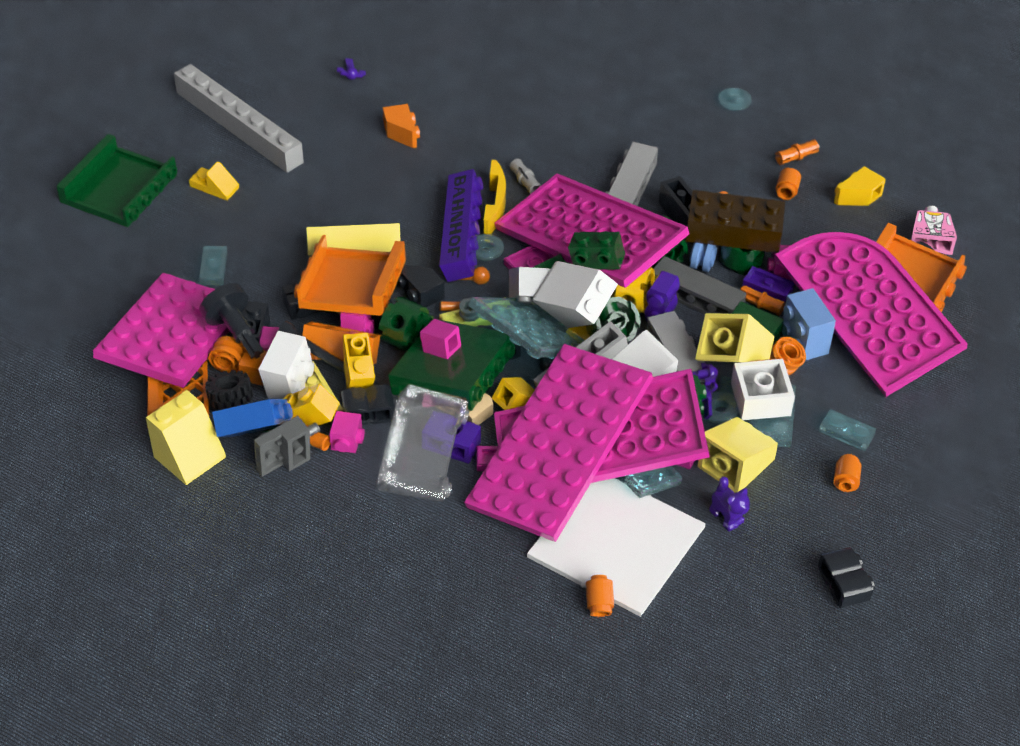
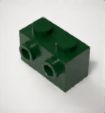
(597, 250)

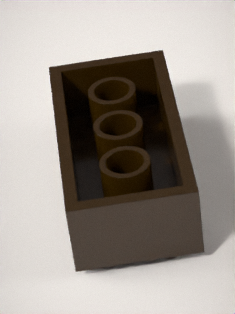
(736, 221)

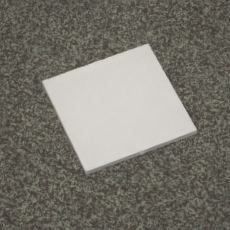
(620, 537)

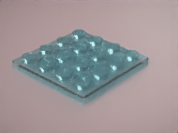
(526, 325)

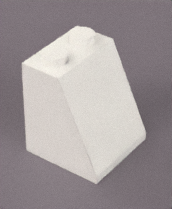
(574, 294)
(649, 355)

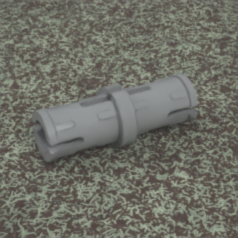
(520, 170)

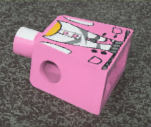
(935, 230)

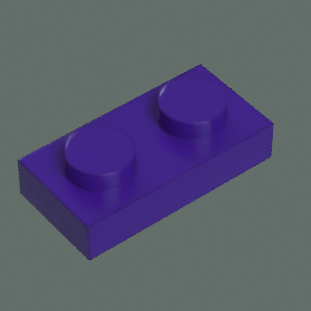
(772, 284)

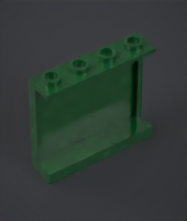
(115, 182)
(464, 374)

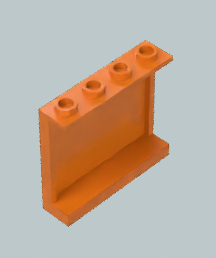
(928, 268)
(350, 279)

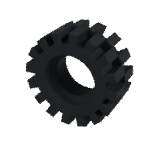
(229, 390)

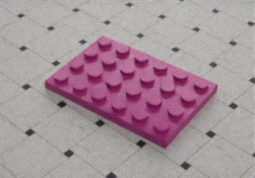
(163, 333)

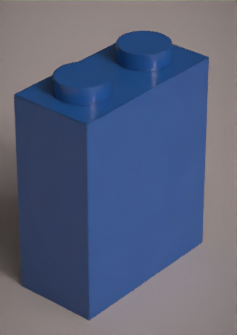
(251, 417)

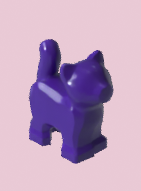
(730, 504)

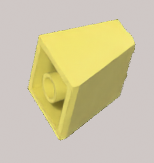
(733, 339)
(184, 437)
(737, 453)

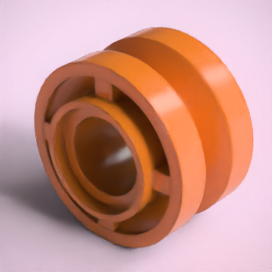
(790, 351)
(226, 354)

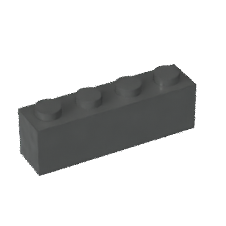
(700, 290)

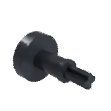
(225, 306)

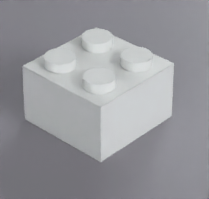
(286, 365)
(762, 389)

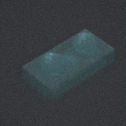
(213, 265)
(847, 430)
(653, 481)

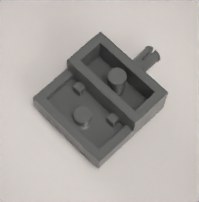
(284, 446)

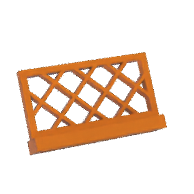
(156, 390)

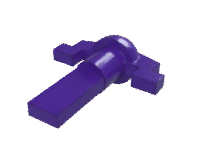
(350, 72)
(707, 372)
(707, 402)

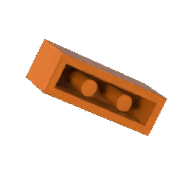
(331, 339)

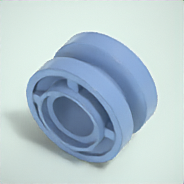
(702, 255)

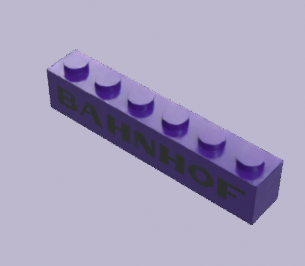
(461, 225)

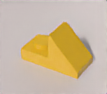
(215, 181)

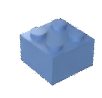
(808, 322)

